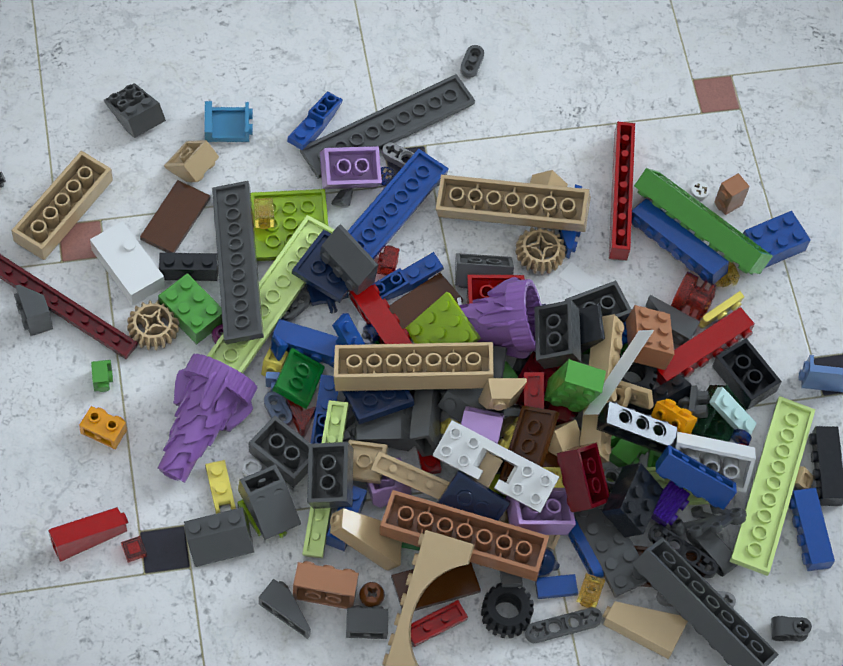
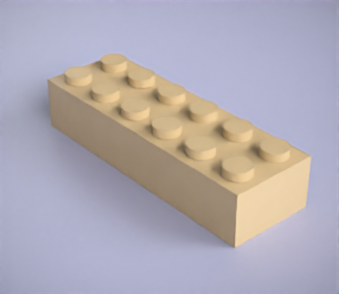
(62, 205)

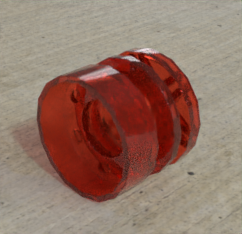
(694, 296)

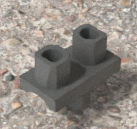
(693, 403)

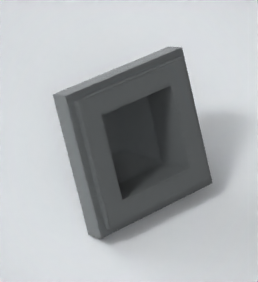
(343, 197)

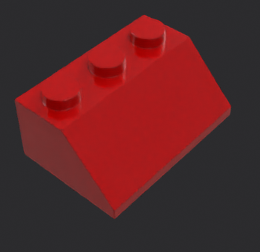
(480, 284)

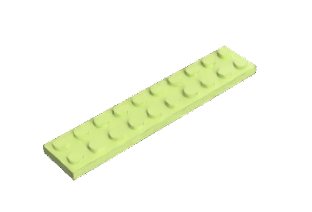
(277, 293)
(772, 486)

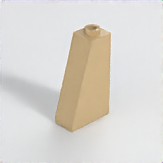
(364, 536)
(646, 626)

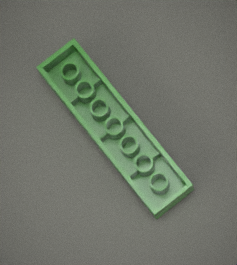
(702, 221)

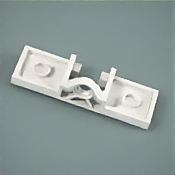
(466, 451)

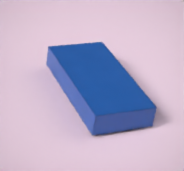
(556, 586)

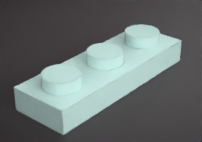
(732, 411)

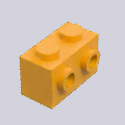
(681, 418)
(103, 427)

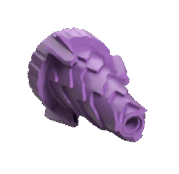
(507, 316)
(209, 400)

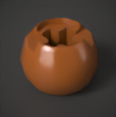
(371, 601)

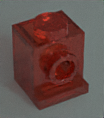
(388, 260)

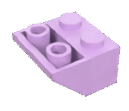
(483, 422)

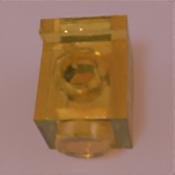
(731, 277)
(593, 584)

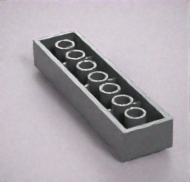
(703, 606)

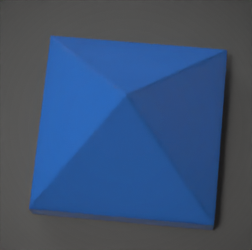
(278, 346)

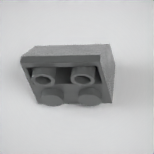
(33, 310)

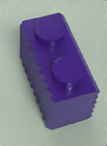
(669, 503)

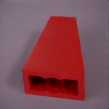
(87, 532)

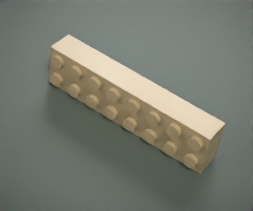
(513, 203)
(413, 366)

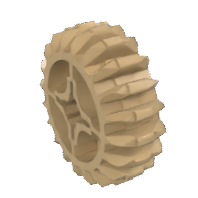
(532, 256)
(155, 331)

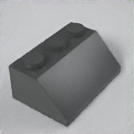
(349, 260)
(480, 265)
(456, 400)
(219, 536)

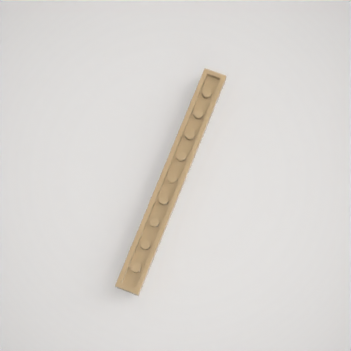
(424, 482)

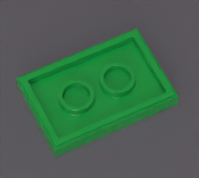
(298, 378)

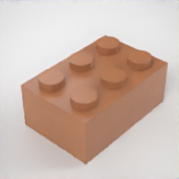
(659, 347)
(325, 585)

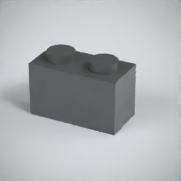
(367, 622)

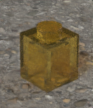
(264, 213)

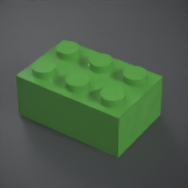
(193, 307)
(574, 385)

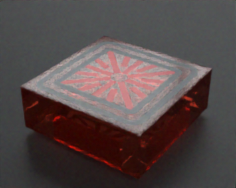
(133, 549)

